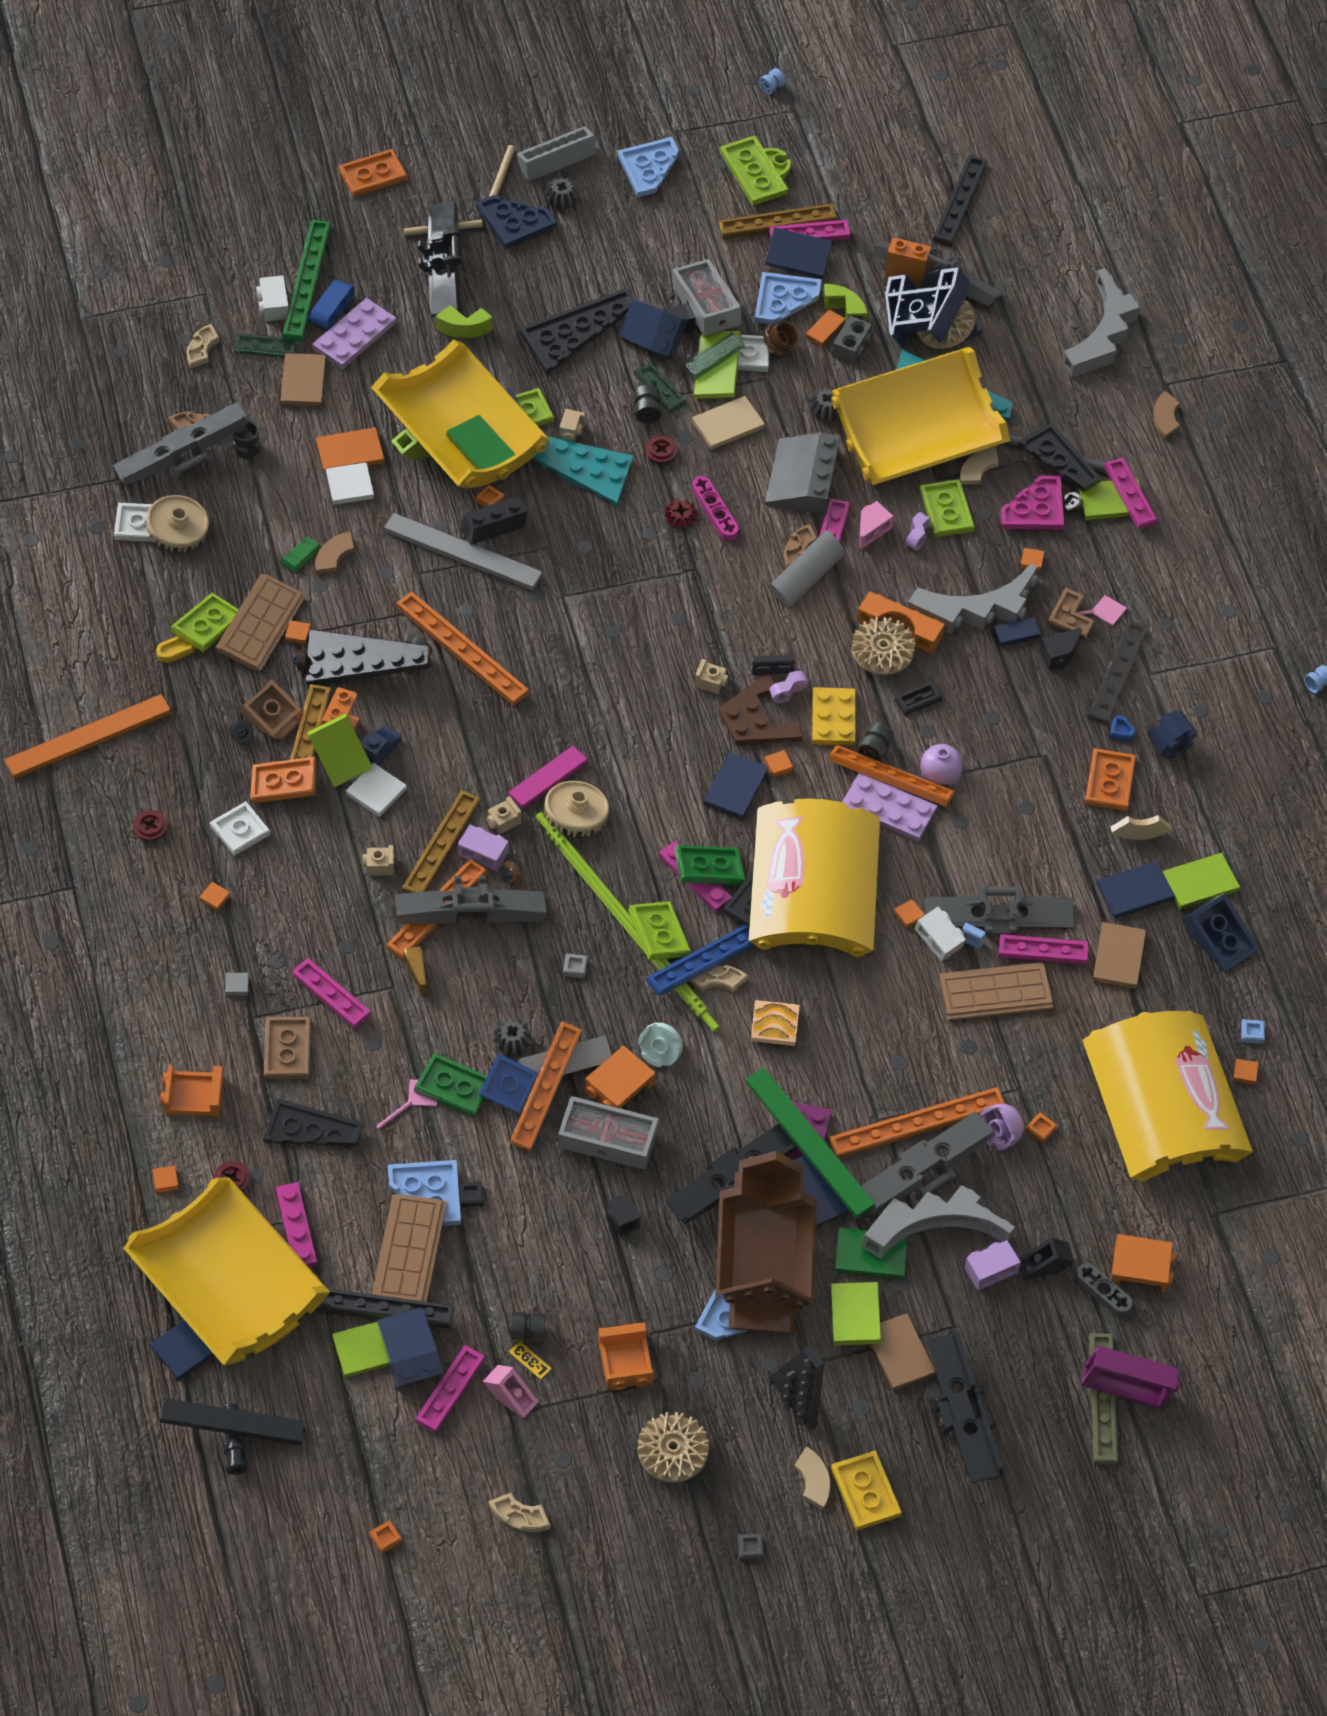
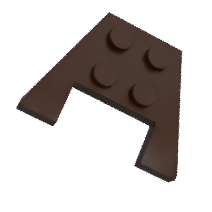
(748, 720)

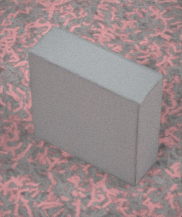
(575, 966)
(237, 984)

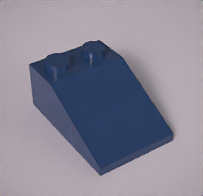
(653, 328)
(1220, 932)
(409, 1347)

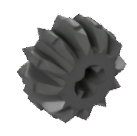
(561, 193)
(822, 405)
(512, 1036)

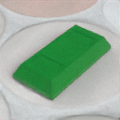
(301, 554)

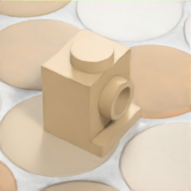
(571, 425)
(710, 677)
(504, 816)
(379, 861)

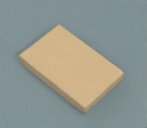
(728, 422)

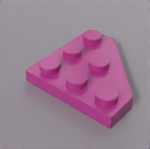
(1036, 506)

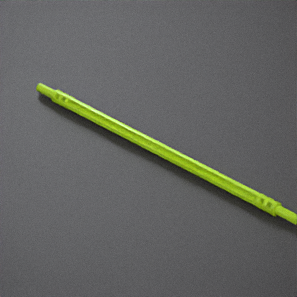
(620, 914)

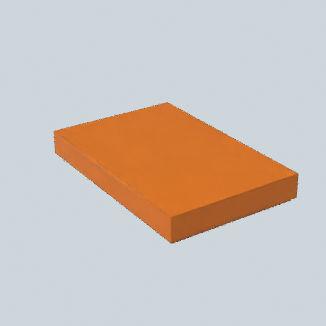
(372, 173)
(350, 448)
(1110, 779)
(283, 780)

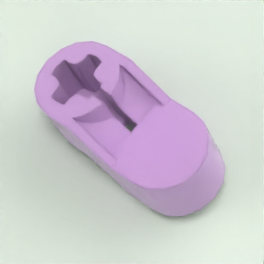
(919, 525)
(795, 682)

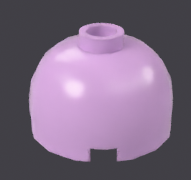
(941, 765)
(1005, 1123)

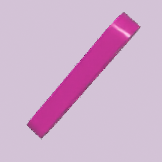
(717, 507)

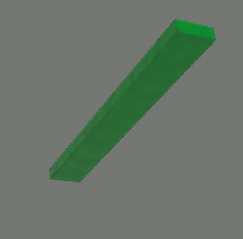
(306, 280)
(809, 1142)

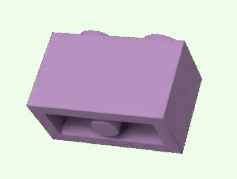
(483, 847)
(992, 1264)

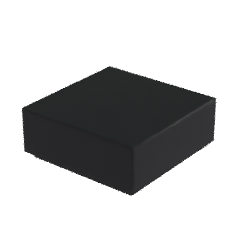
(470, 1194)

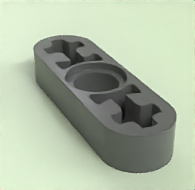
(1105, 1299)

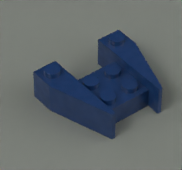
(926, 308)

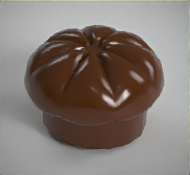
(780, 338)

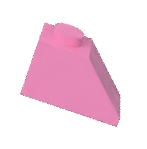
(873, 523)
(510, 1390)

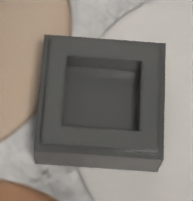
(750, 1546)

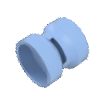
(772, 81)
(1317, 679)

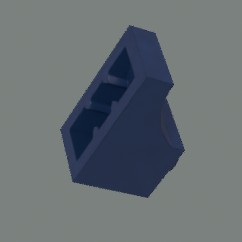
(380, 744)

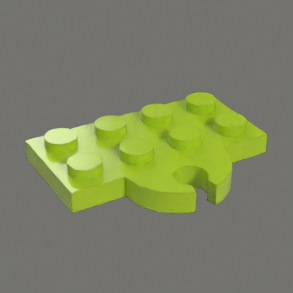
(757, 169)

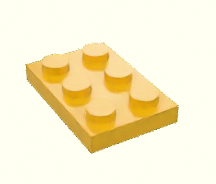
(833, 716)
(866, 1490)

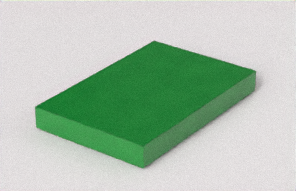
(479, 443)
(709, 865)
(452, 1085)
(856, 1260)

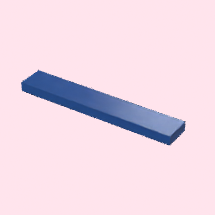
(700, 961)

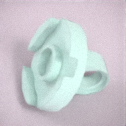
(660, 1044)

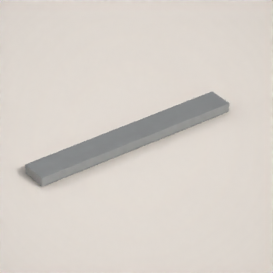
(463, 551)

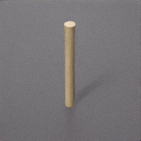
(502, 171)
(424, 229)

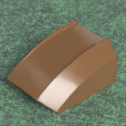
(272, 711)

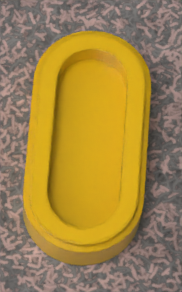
(174, 649)

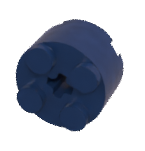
(1172, 734)

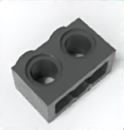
(852, 340)

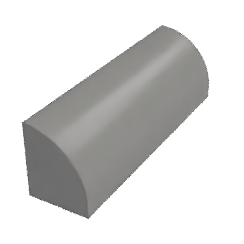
(556, 153)
(807, 569)
(585, 1055)

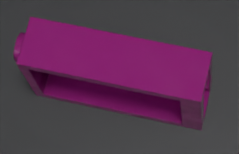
(1130, 1377)

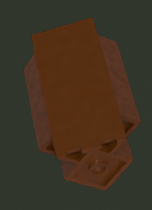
(766, 1245)

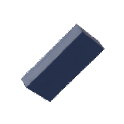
(1017, 631)

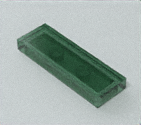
(263, 345)
(714, 355)
(669, 395)

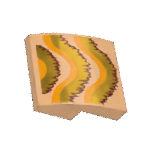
(775, 1023)

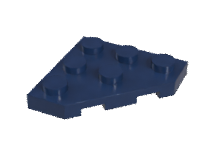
(514, 220)

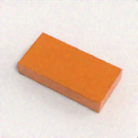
(825, 328)

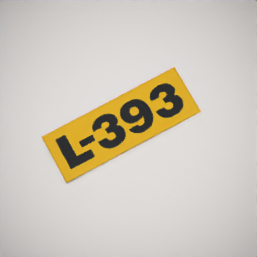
(530, 1360)

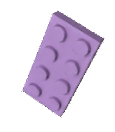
(354, 333)
(896, 808)

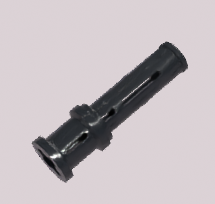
(234, 1451)

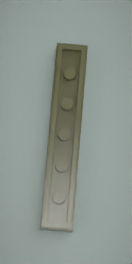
(1103, 1413)

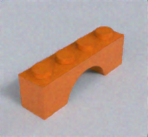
(925, 629)

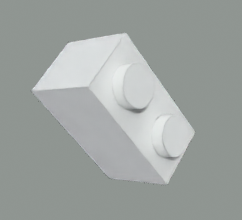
(274, 298)
(940, 933)

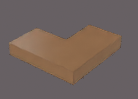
(1066, 616)

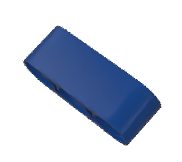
(331, 304)

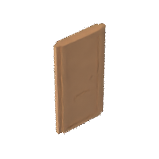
(260, 622)
(995, 991)
(409, 1247)

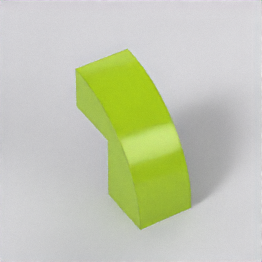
(842, 298)
(456, 325)
(409, 446)

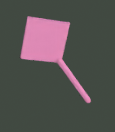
(1106, 610)
(414, 1100)

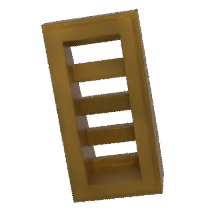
(415, 965)

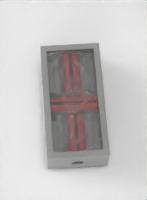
(707, 297)
(608, 1132)

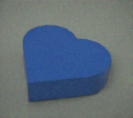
(1121, 729)

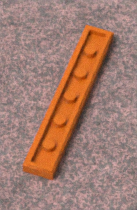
(891, 775)
(413, 934)
(545, 1086)

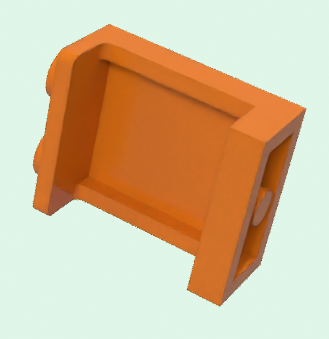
(907, 259)
(340, 704)
(619, 1079)
(192, 1092)
(1142, 1261)
(625, 1356)

